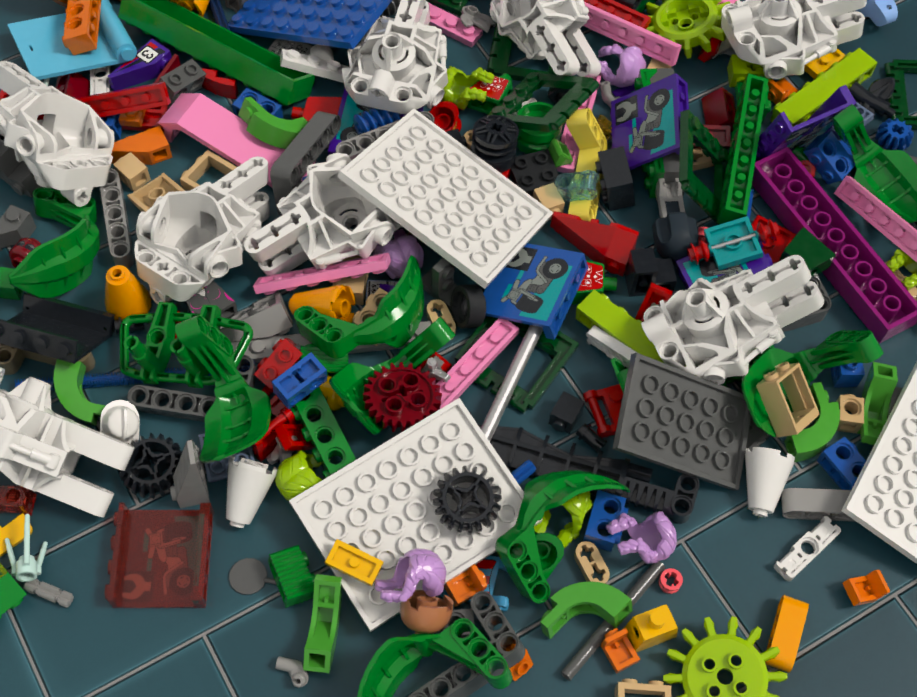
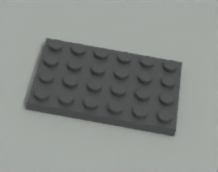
(683, 422)

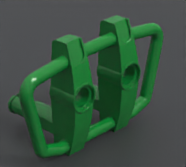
(155, 355)

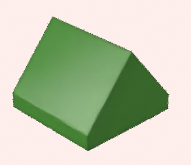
(559, 153)

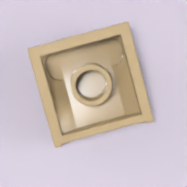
(147, 194)

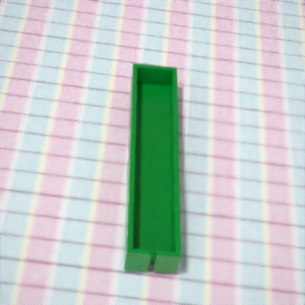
(218, 48)

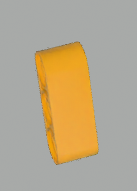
(787, 632)

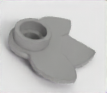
(471, 16)

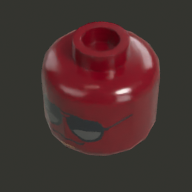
(21, 249)

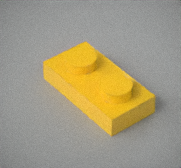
(823, 63)
(354, 562)

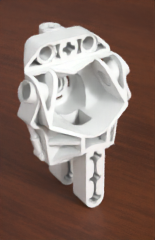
(549, 31)
(790, 32)
(399, 62)
(63, 150)
(203, 221)
(313, 223)
(746, 320)
(44, 448)

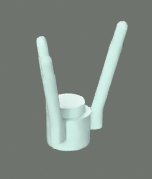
(26, 567)

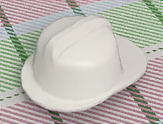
(120, 421)

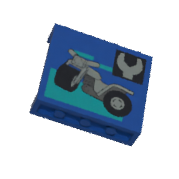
(537, 287)

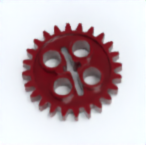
(401, 396)

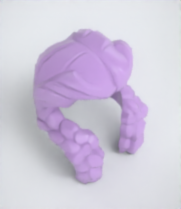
(630, 64)
(399, 252)
(652, 539)
(410, 569)

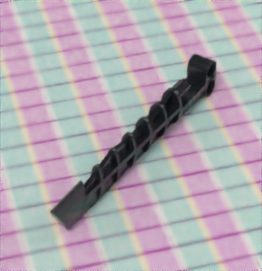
(519, 445)

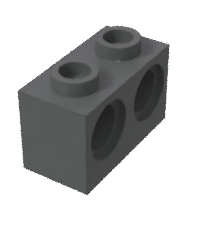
(183, 79)

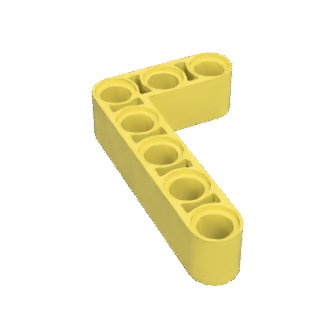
(590, 141)

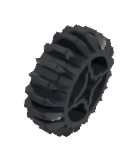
(141, 468)
(477, 481)

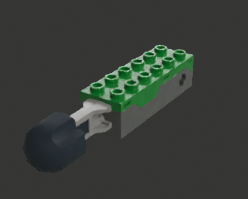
(673, 229)

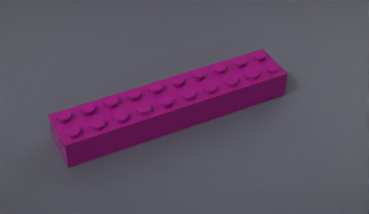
(856, 269)

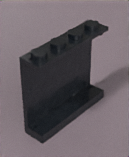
(56, 328)

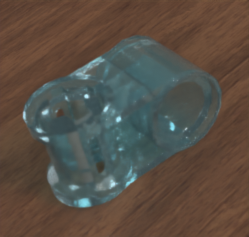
(576, 185)

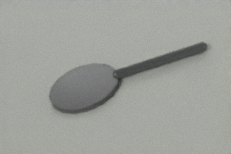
(249, 576)

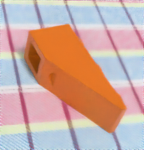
(147, 146)

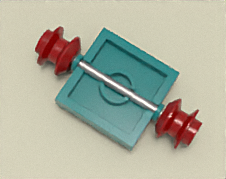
(733, 242)

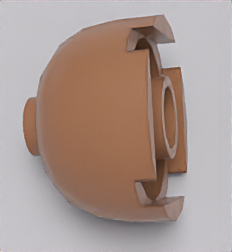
(426, 613)

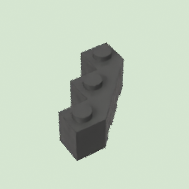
(15, 172)
(15, 225)

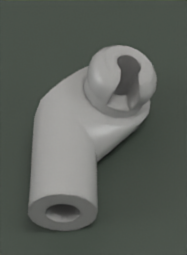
(606, 93)
(295, 669)

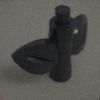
(875, 97)

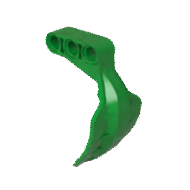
(884, 173)
(65, 260)
(392, 324)
(837, 349)
(351, 379)
(239, 411)
(539, 496)
(401, 656)

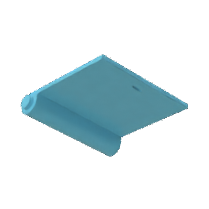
(50, 56)

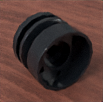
(495, 141)

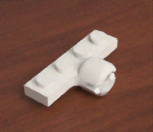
(318, 62)

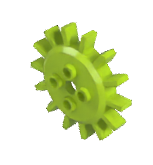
(672, 14)
(720, 649)

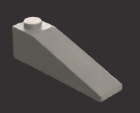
(266, 317)
(190, 478)

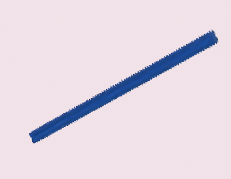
(115, 379)

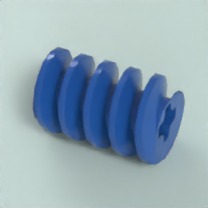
(373, 119)

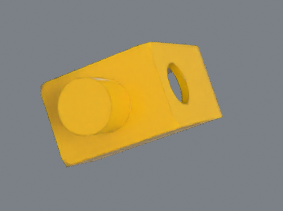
(653, 628)

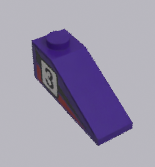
(145, 66)

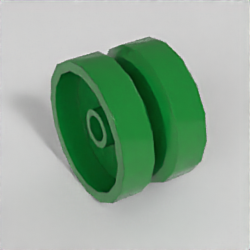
(534, 141)

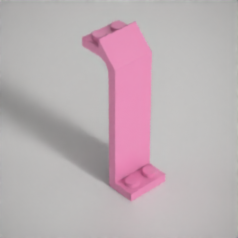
(217, 130)

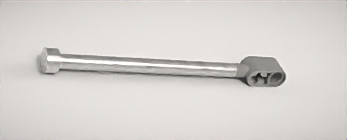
(510, 381)

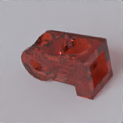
(17, 500)

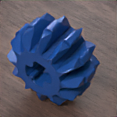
(894, 135)

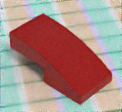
(220, 86)

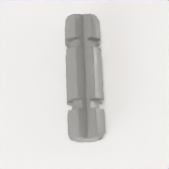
(49, 592)

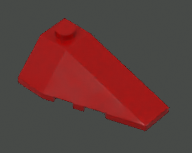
(598, 241)

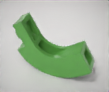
(268, 127)
(68, 387)
(877, 396)
(815, 439)
(586, 598)
(324, 624)

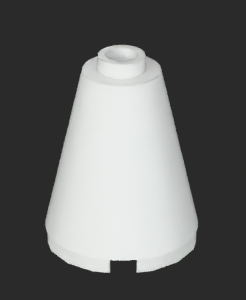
(766, 478)
(246, 488)

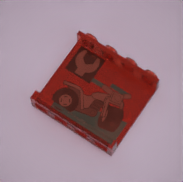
(160, 558)

